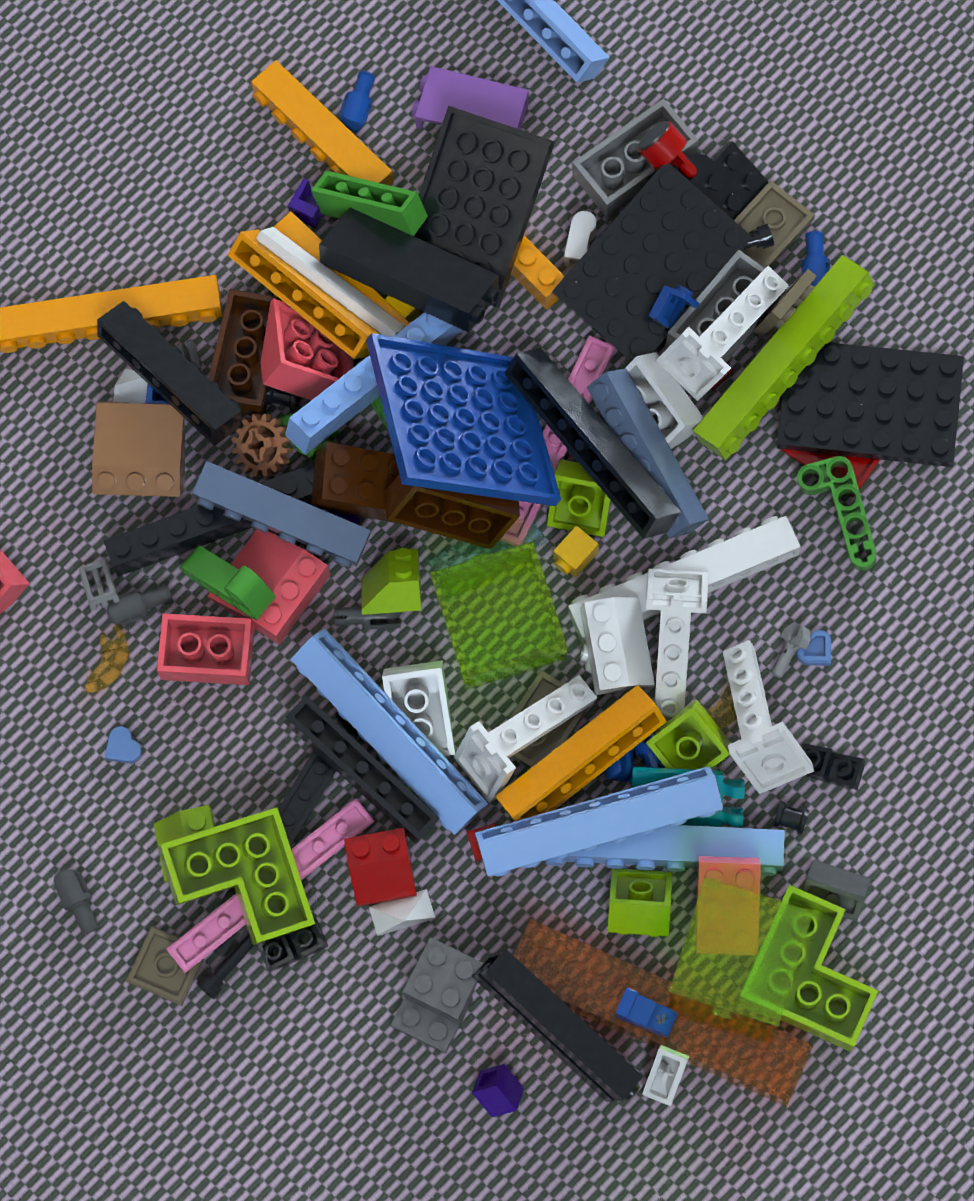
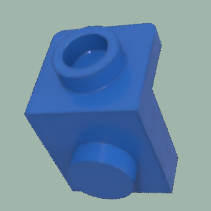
(671, 304)

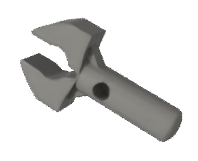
(795, 638)

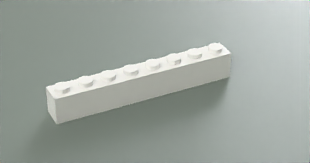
(723, 560)

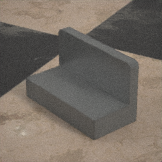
(837, 887)

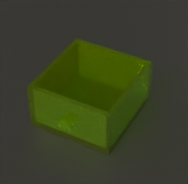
(498, 615)
(741, 951)

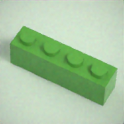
(386, 203)

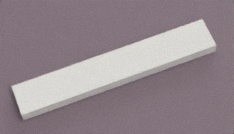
(329, 282)

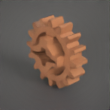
(266, 458)

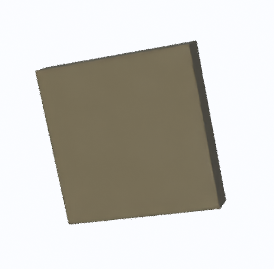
(158, 972)

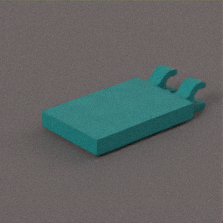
(730, 787)

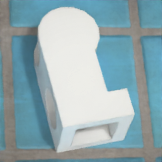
(580, 234)

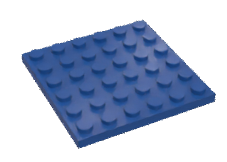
(460, 422)

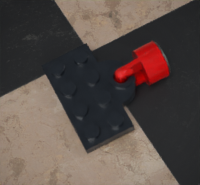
(726, 179)

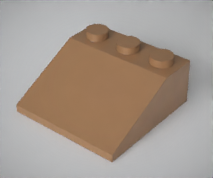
(138, 450)

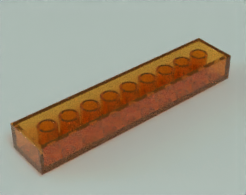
(730, 1048)

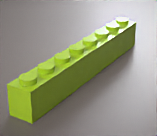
(784, 357)

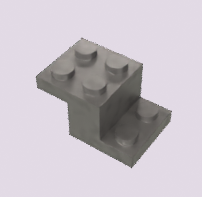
(437, 995)

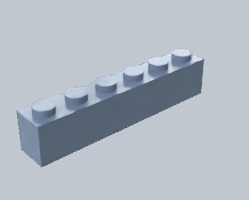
(638, 431)
(281, 514)

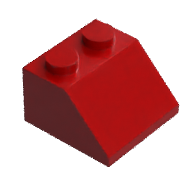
(380, 867)

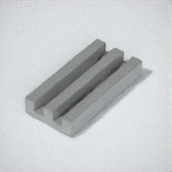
(102, 597)

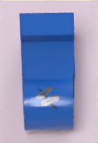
(645, 1013)

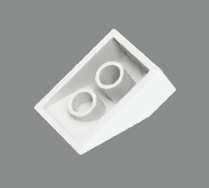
(423, 698)

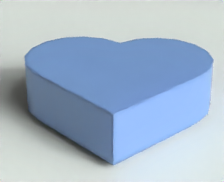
(818, 650)
(122, 746)

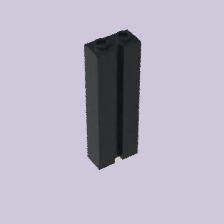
(409, 269)
(558, 1027)

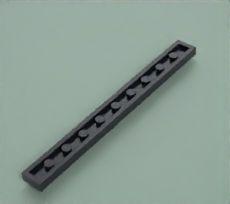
(299, 804)

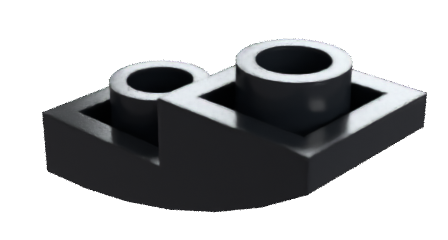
(834, 767)
(292, 947)

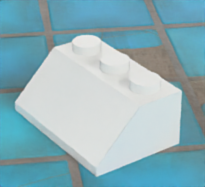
(664, 398)
(616, 644)

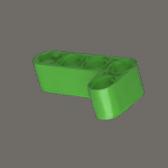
(845, 514)
(235, 586)

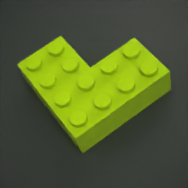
(254, 860)
(819, 997)

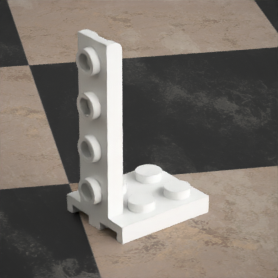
(697, 360)
(677, 597)
(765, 752)
(487, 755)

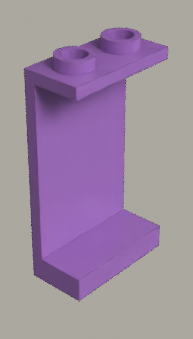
(471, 94)

